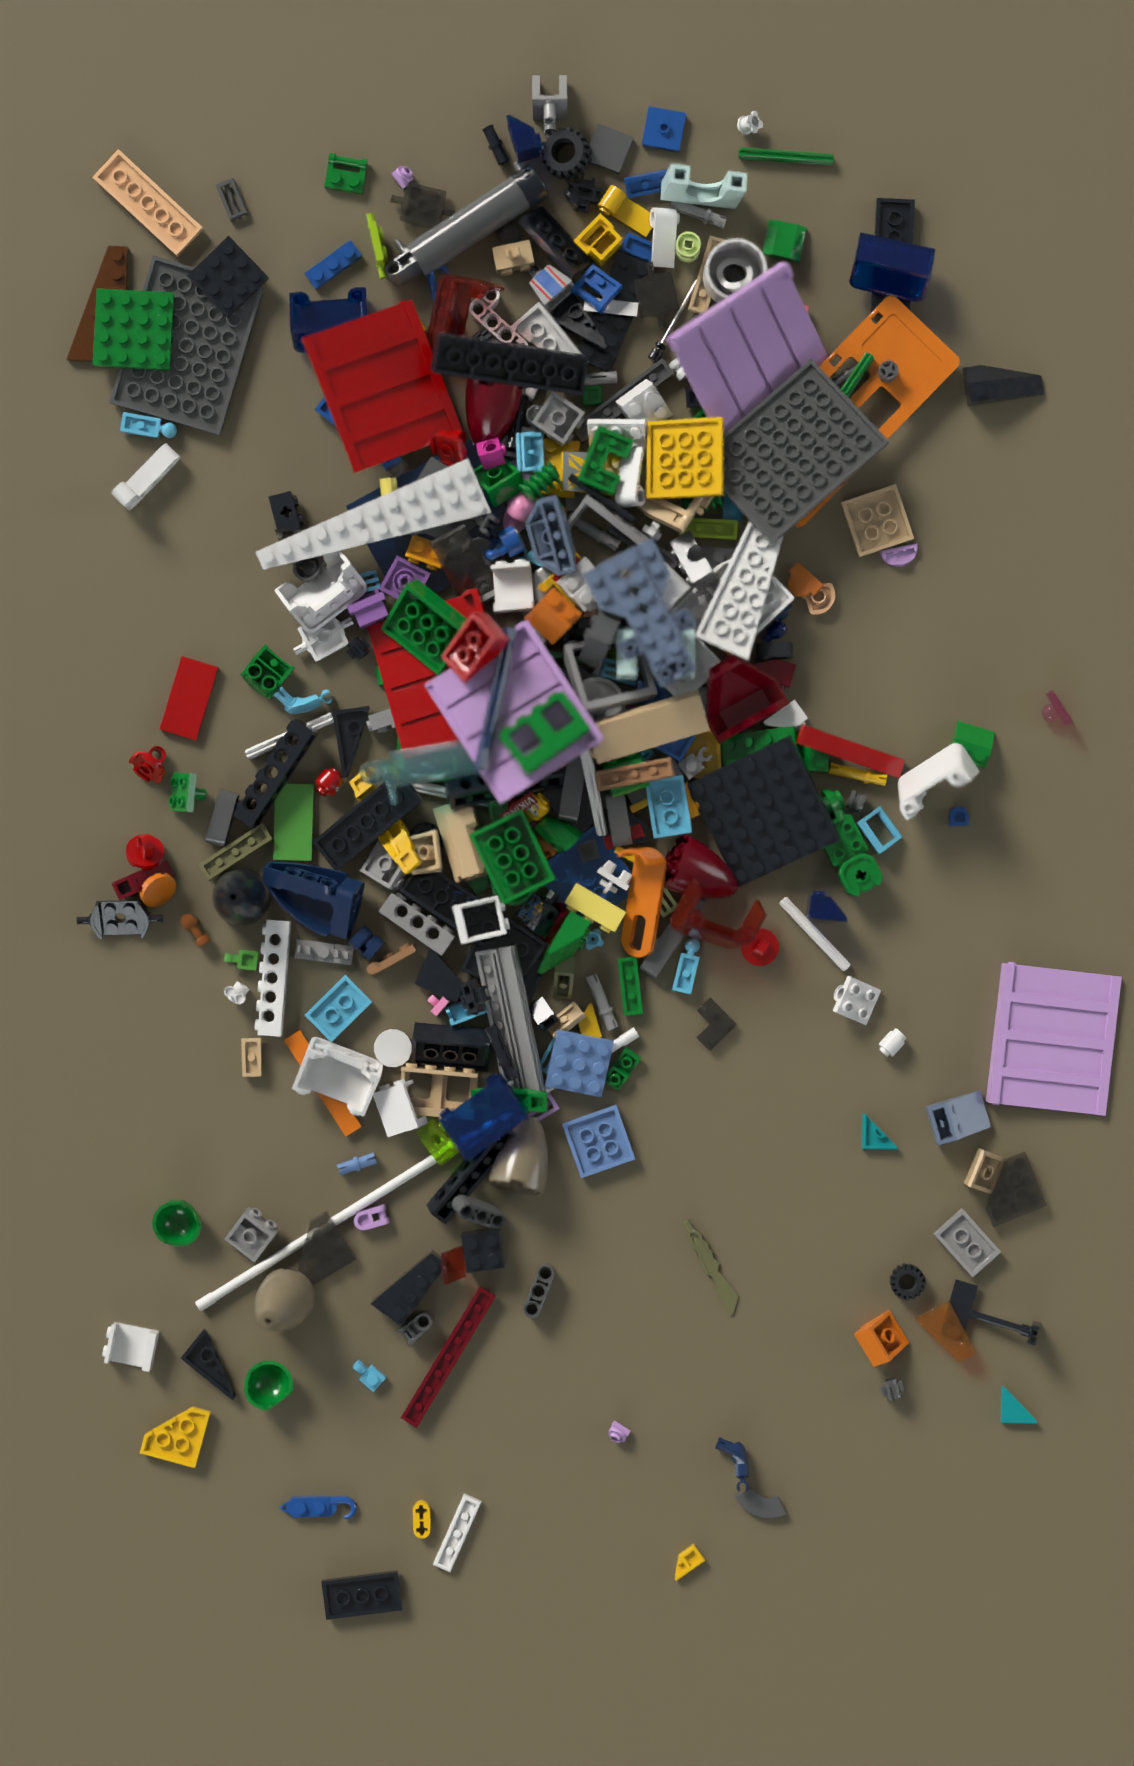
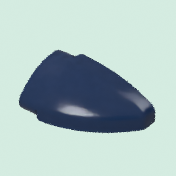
(316, 896)

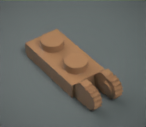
(390, 959)

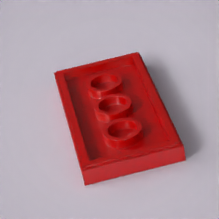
(189, 698)

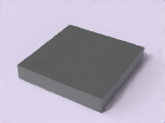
(609, 148)

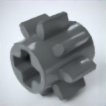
(892, 1388)

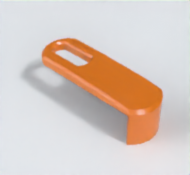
(643, 898)

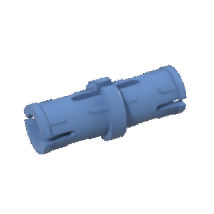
(356, 1164)

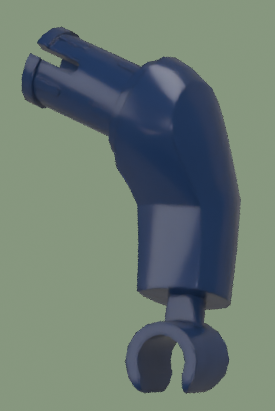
(739, 1457)

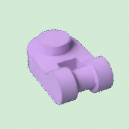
(364, 1219)

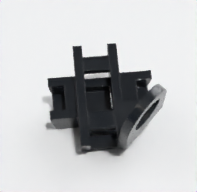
(583, 197)
(471, 994)

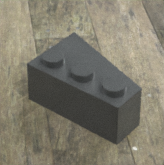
(599, 637)

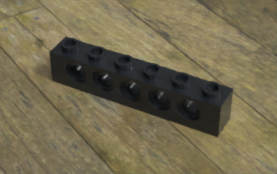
(306, 736)
(474, 790)
(465, 1180)

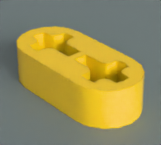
(417, 1519)

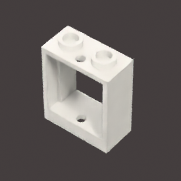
(461, 925)

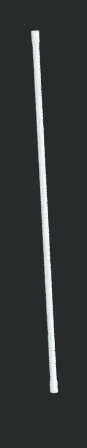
(212, 1297)

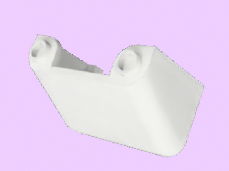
(325, 598)
(949, 763)
(338, 1074)

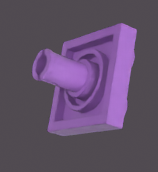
(400, 574)

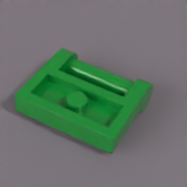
(345, 180)

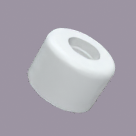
(729, 253)
(674, 591)

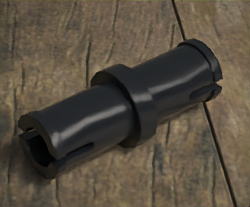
(495, 145)

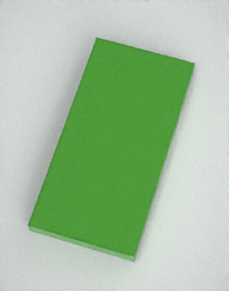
(294, 823)

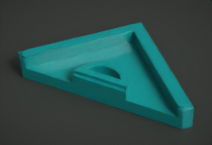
(874, 1137)
(1012, 1410)

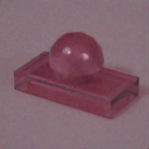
(1055, 709)

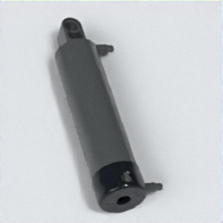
(468, 225)

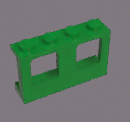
(551, 742)

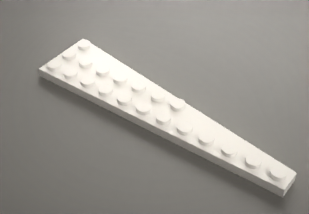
(424, 504)
(740, 597)

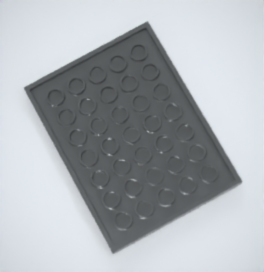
(203, 356)
(795, 451)

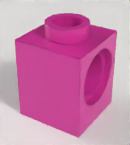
(491, 453)

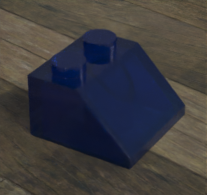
(524, 139)
(823, 907)

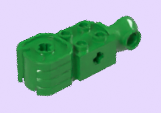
(849, 852)

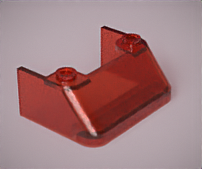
(453, 303)
(692, 922)

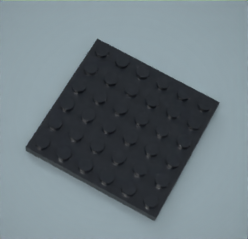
(764, 811)

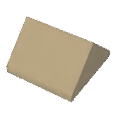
(428, 851)
(984, 1171)

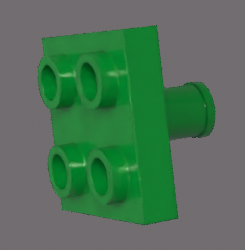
(184, 792)

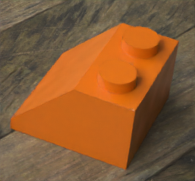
(552, 616)
(881, 1338)

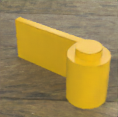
(626, 211)

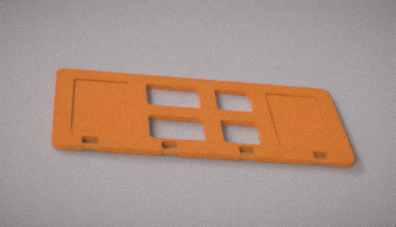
(901, 338)

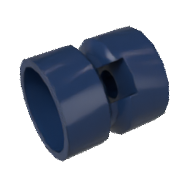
(366, 942)

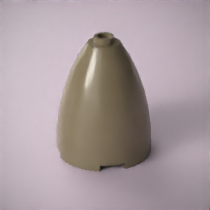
(523, 1160)
(283, 1300)

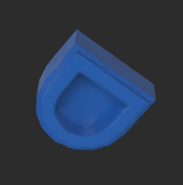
(958, 817)

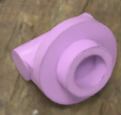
(403, 176)
(618, 1432)

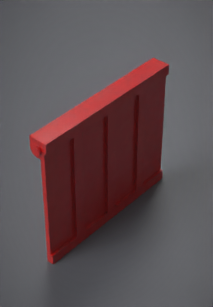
(381, 385)
(404, 676)

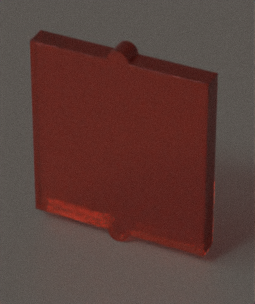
(453, 1265)

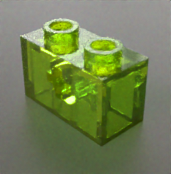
(429, 1134)

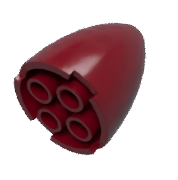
(490, 409)
(695, 860)

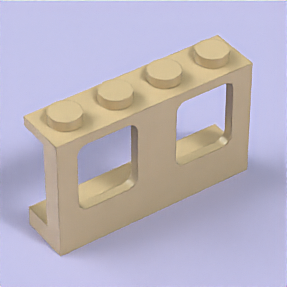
(437, 1100)

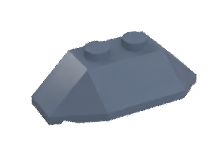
(551, 536)

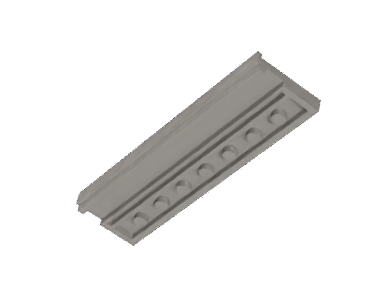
(511, 1013)

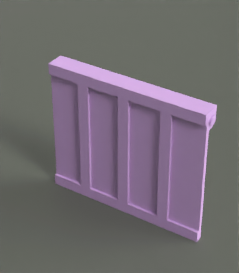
(747, 345)
(529, 681)
(1053, 1039)

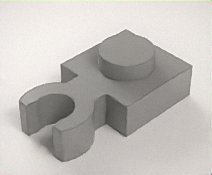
(692, 764)

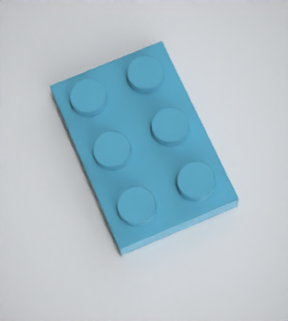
(668, 807)
(338, 1008)

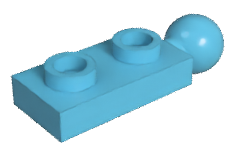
(146, 426)
(687, 967)

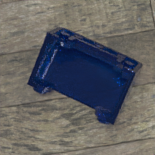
(316, 316)
(484, 1116)

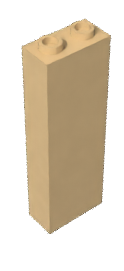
(650, 726)

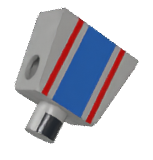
(550, 286)

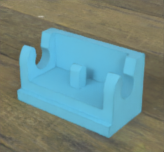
(530, 451)
(458, 1014)

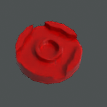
(449, 446)
(147, 766)
(144, 852)
(762, 949)

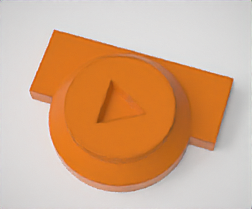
(803, 582)

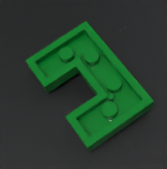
(602, 444)

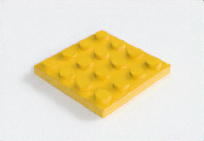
(685, 458)

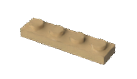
(700, 298)

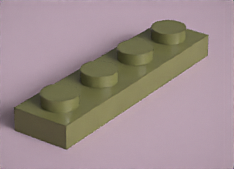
(235, 851)

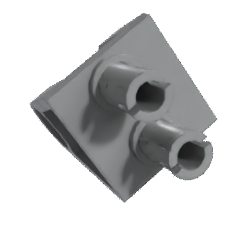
(549, 107)

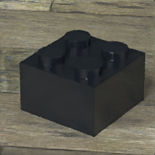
(483, 1250)

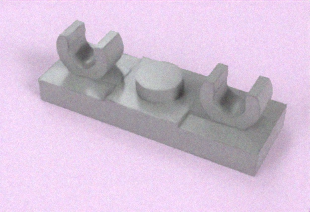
(324, 952)

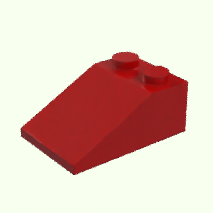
(474, 646)

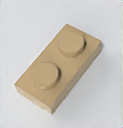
(568, 1019)
(251, 1057)

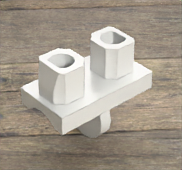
(607, 871)

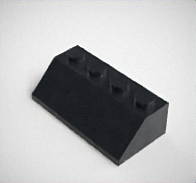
(450, 1046)

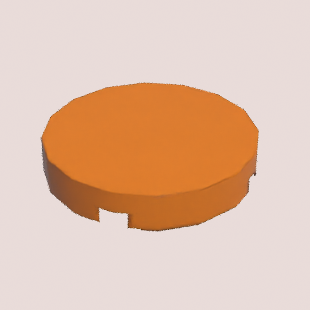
(157, 890)

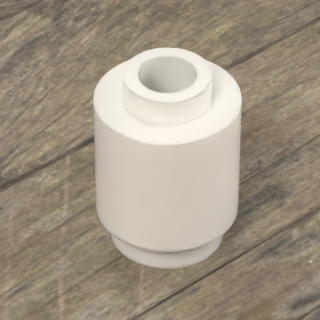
(892, 1043)

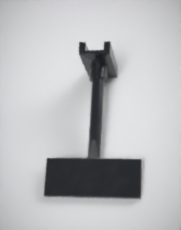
(962, 1302)

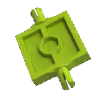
(377, 240)

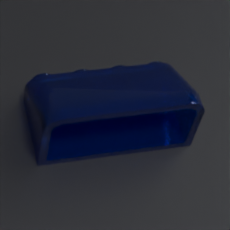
(891, 267)

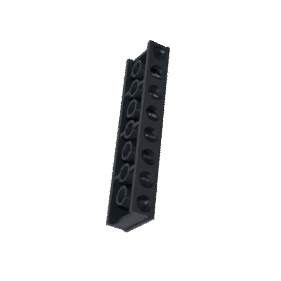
(509, 363)
(435, 895)

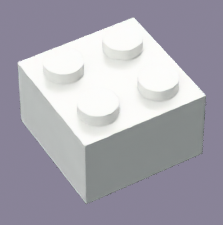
(644, 403)

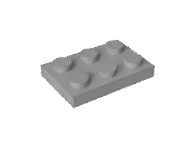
(967, 1242)

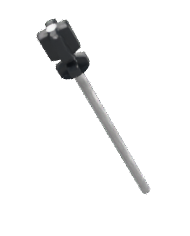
(656, 353)

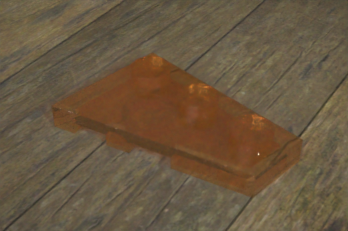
(947, 1330)

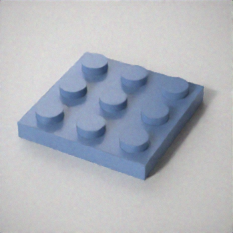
(579, 1063)
(598, 1141)

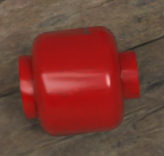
(328, 782)

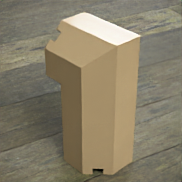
(455, 830)

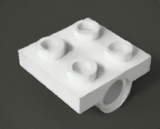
(855, 1000)

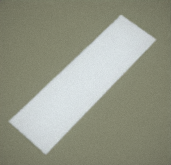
(616, 307)

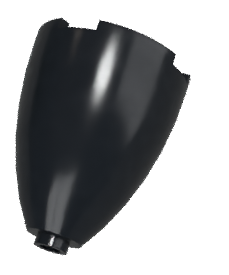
(251, 895)

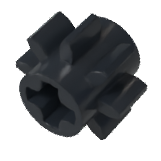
(358, 648)

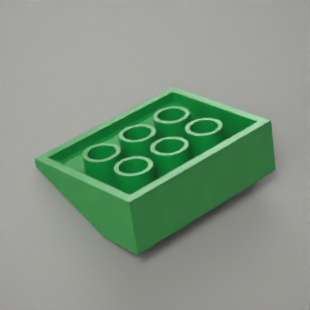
(423, 624)
(512, 856)

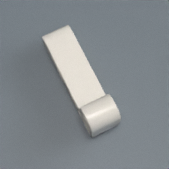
(488, 314)
(155, 468)

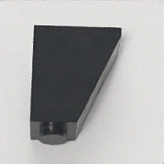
(439, 977)

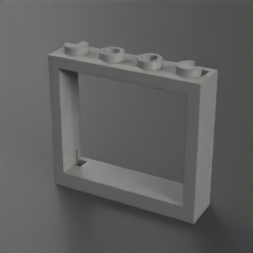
(616, 520)
(608, 702)

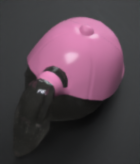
(517, 512)

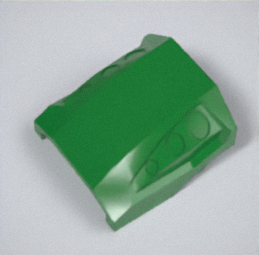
(784, 241)
(266, 667)
(558, 833)

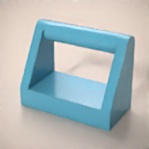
(870, 836)

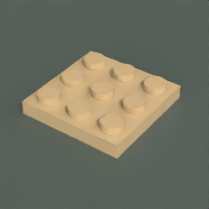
(877, 520)

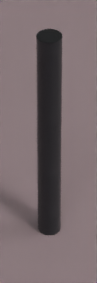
(601, 498)

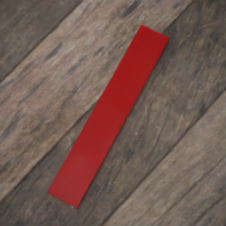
(850, 751)

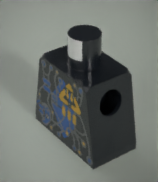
(540, 913)

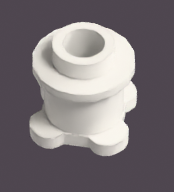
(749, 123)

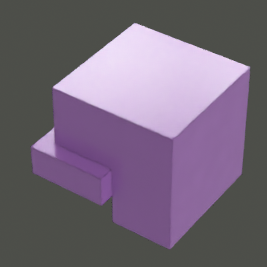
(369, 609)

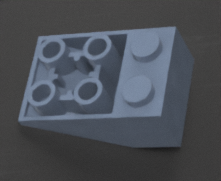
(957, 1117)

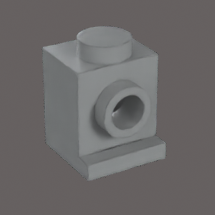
(381, 721)

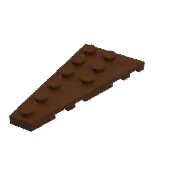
(111, 275)

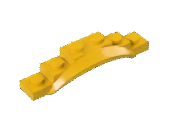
(396, 838)

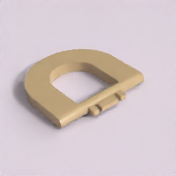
(668, 513)

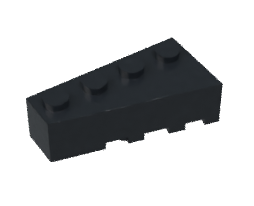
(406, 1292)

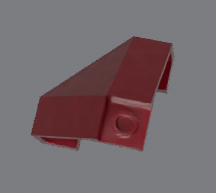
(740, 697)

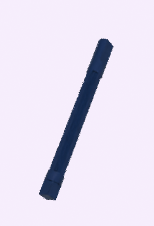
(494, 703)

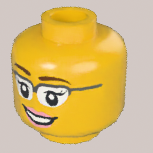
(538, 810)

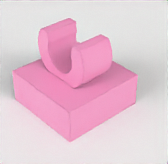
(438, 1004)

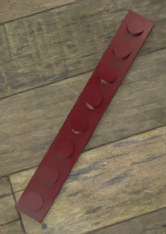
(448, 1356)

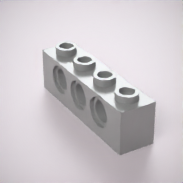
(390, 909)

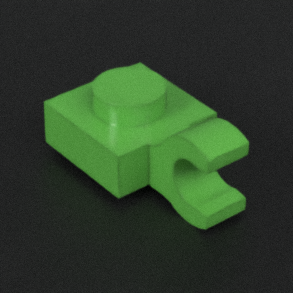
(246, 959)

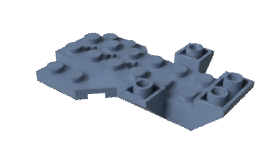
(656, 631)

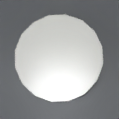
(393, 1048)

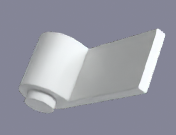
(664, 236)
(628, 489)

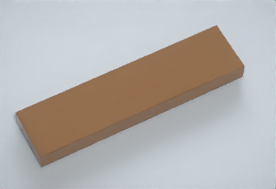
(634, 774)

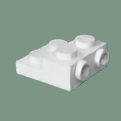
(576, 587)

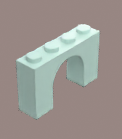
(723, 194)
(628, 669)

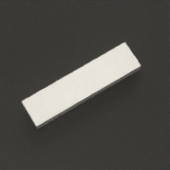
(457, 1532)

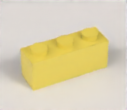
(594, 908)

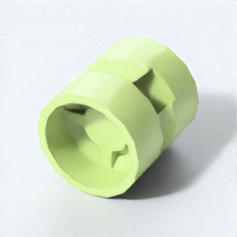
(687, 247)

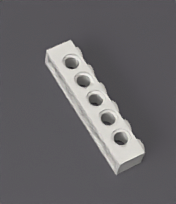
(274, 1027)

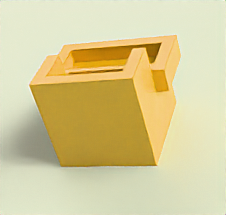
(599, 240)

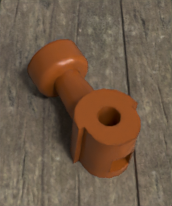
(191, 923)

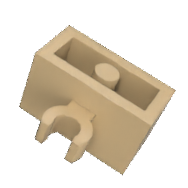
(513, 257)

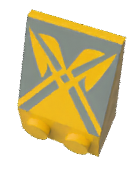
(572, 463)

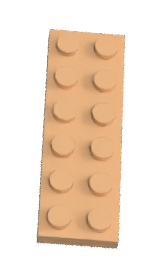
(147, 203)

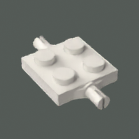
(325, 640)

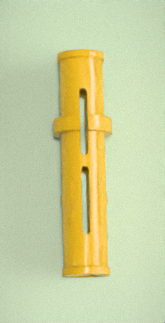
(858, 774)

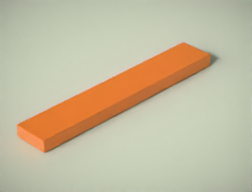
(346, 1121)

